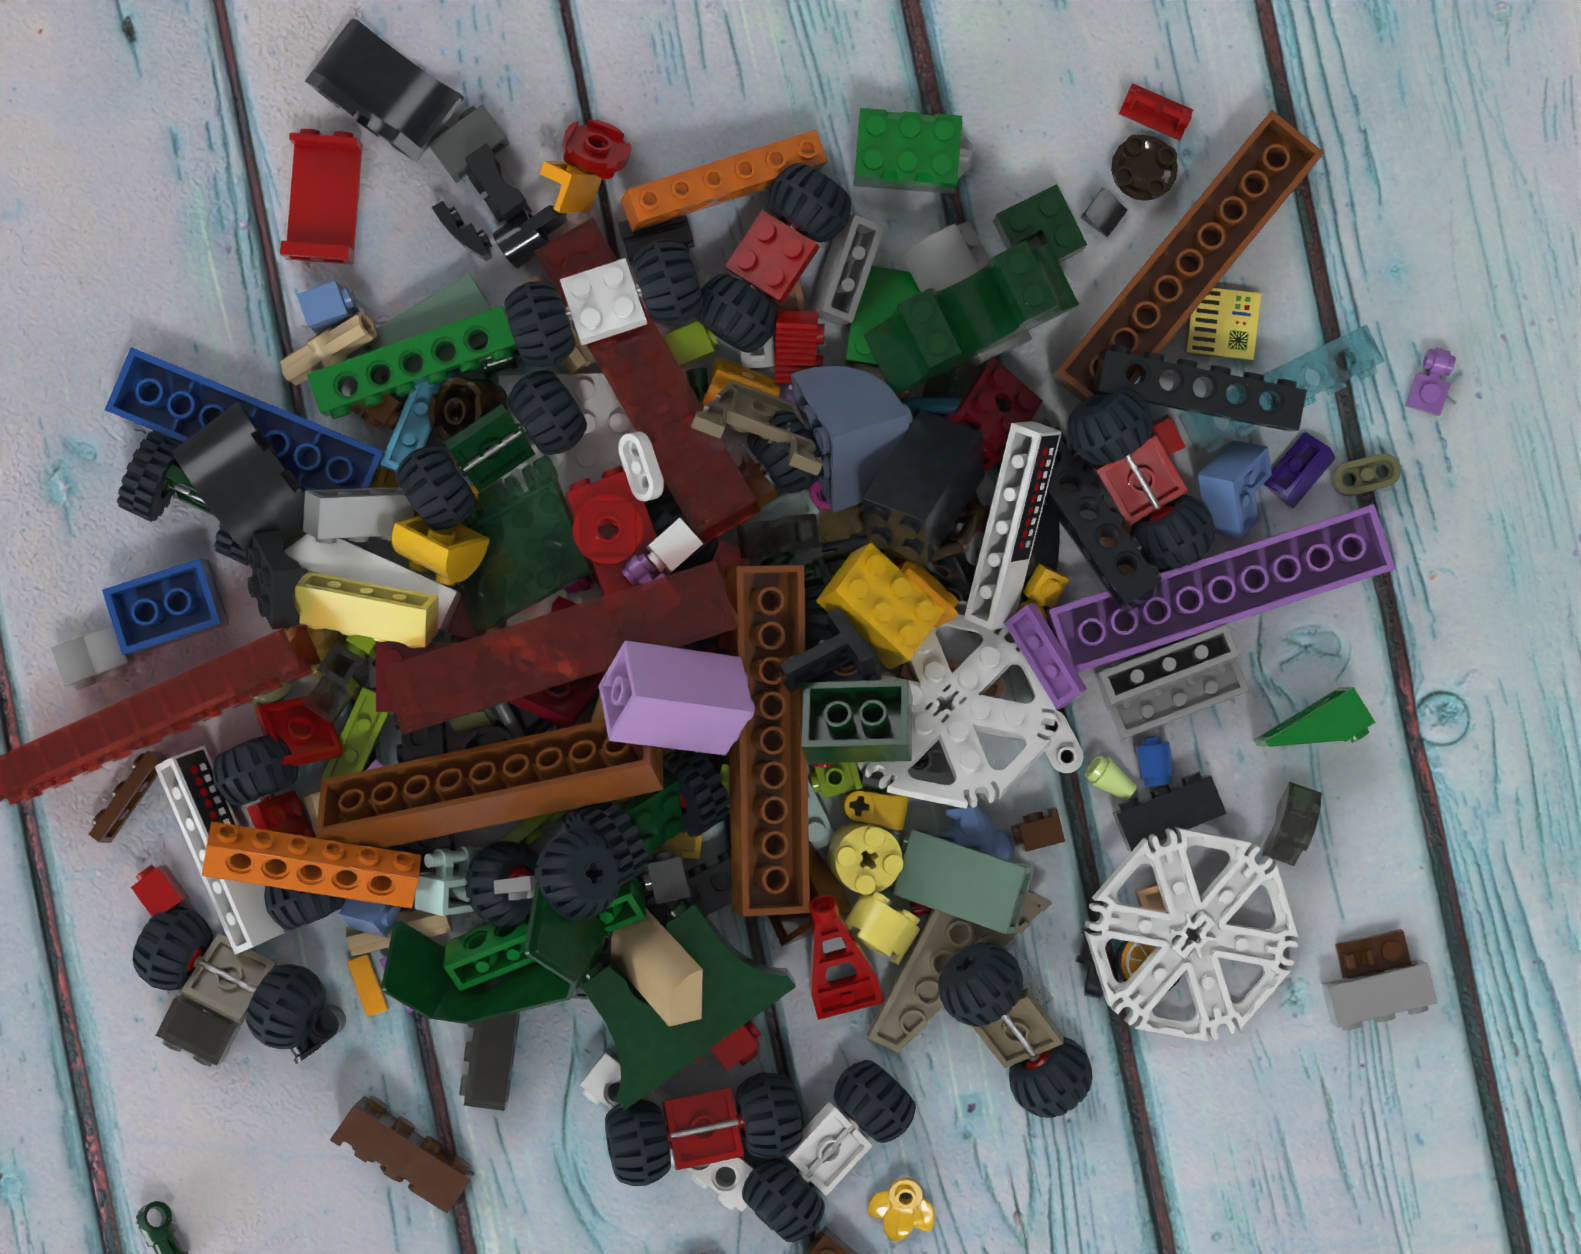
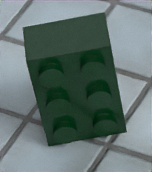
(857, 721)

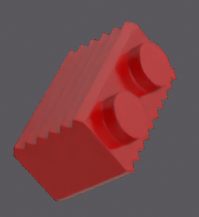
(797, 343)

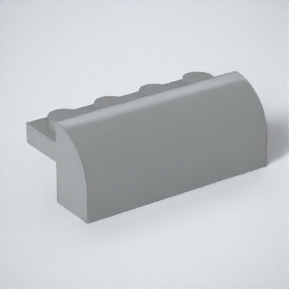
(948, 259)
(1173, 682)

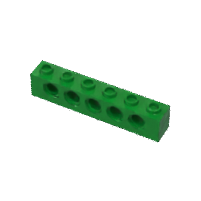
(328, 381)
(499, 949)

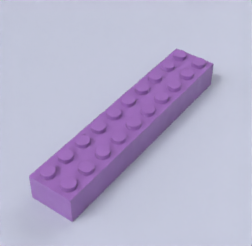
(1226, 589)

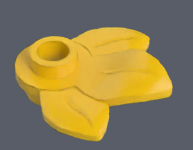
(899, 1213)

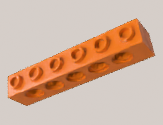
(719, 181)
(311, 865)

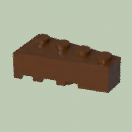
(404, 1153)

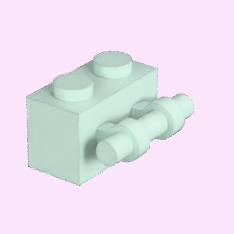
(444, 890)

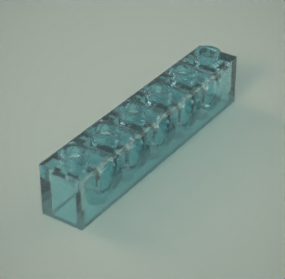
(1356, 345)

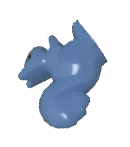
(976, 830)

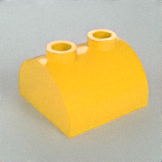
(447, 552)

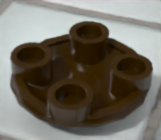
(1144, 167)

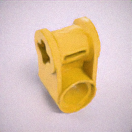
(881, 809)

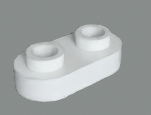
(641, 466)
(1063, 740)

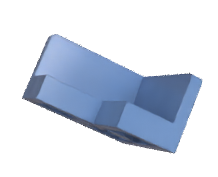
(1230, 486)

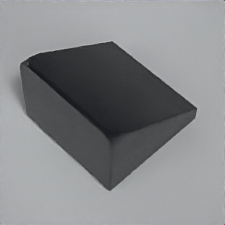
(1104, 212)

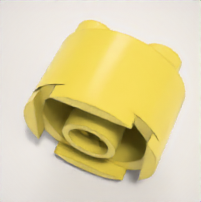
(883, 860)
(881, 926)

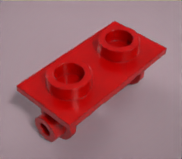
(1156, 112)

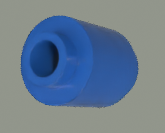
(1154, 761)

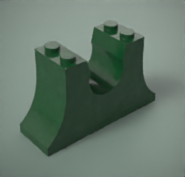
(970, 317)
(732, 995)

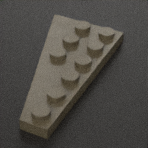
(915, 991)

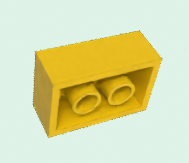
(881, 605)

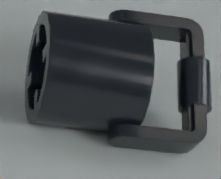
(527, 233)

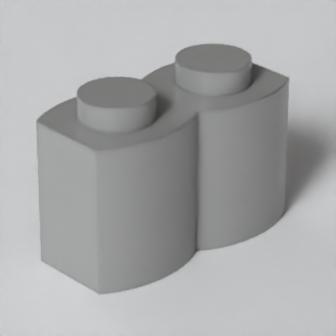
(90, 657)

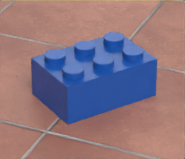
(165, 607)

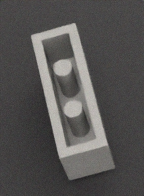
(846, 271)
(354, 513)
(1379, 995)

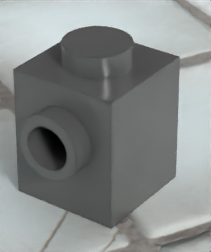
(667, 877)

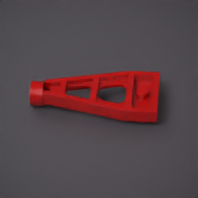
(844, 993)

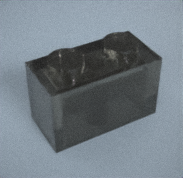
(198, 1031)

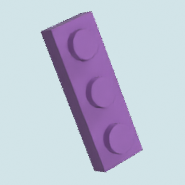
(1045, 656)

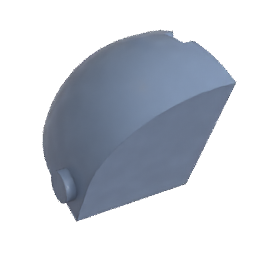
(853, 423)

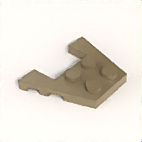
(751, 411)

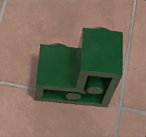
(1043, 217)

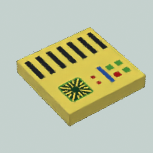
(1225, 325)

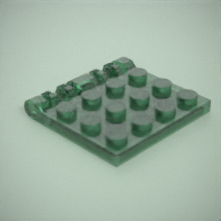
(528, 547)

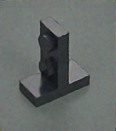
(830, 655)

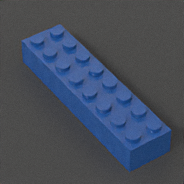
(185, 402)

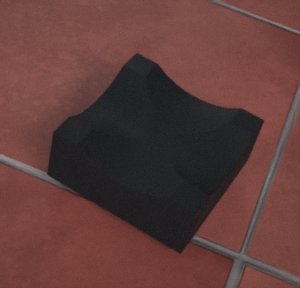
(486, 176)
(273, 579)

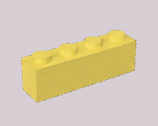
(367, 609)

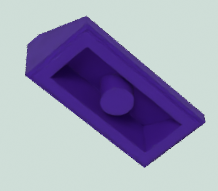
(1299, 469)

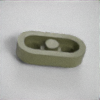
(1365, 474)

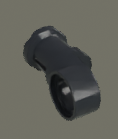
(1092, 985)

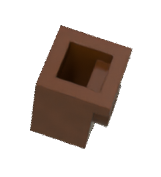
(385, 412)
(1038, 830)

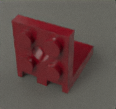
(980, 411)
(576, 697)

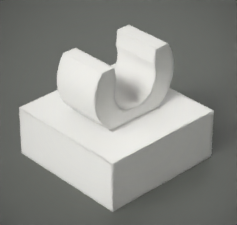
(760, 358)

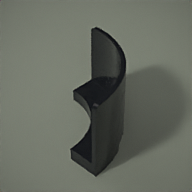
(384, 90)
(243, 479)

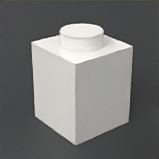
(673, 546)

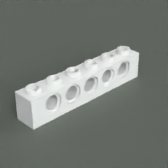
(596, 1087)

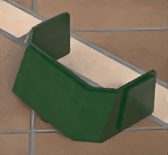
(559, 945)

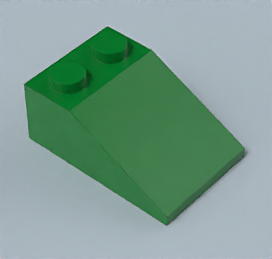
(879, 300)
(1330, 719)

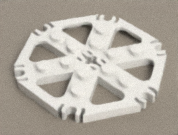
(968, 713)
(1194, 958)

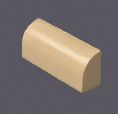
(659, 969)

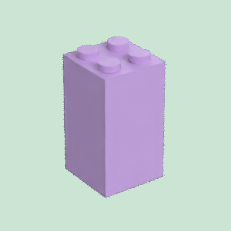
(675, 698)

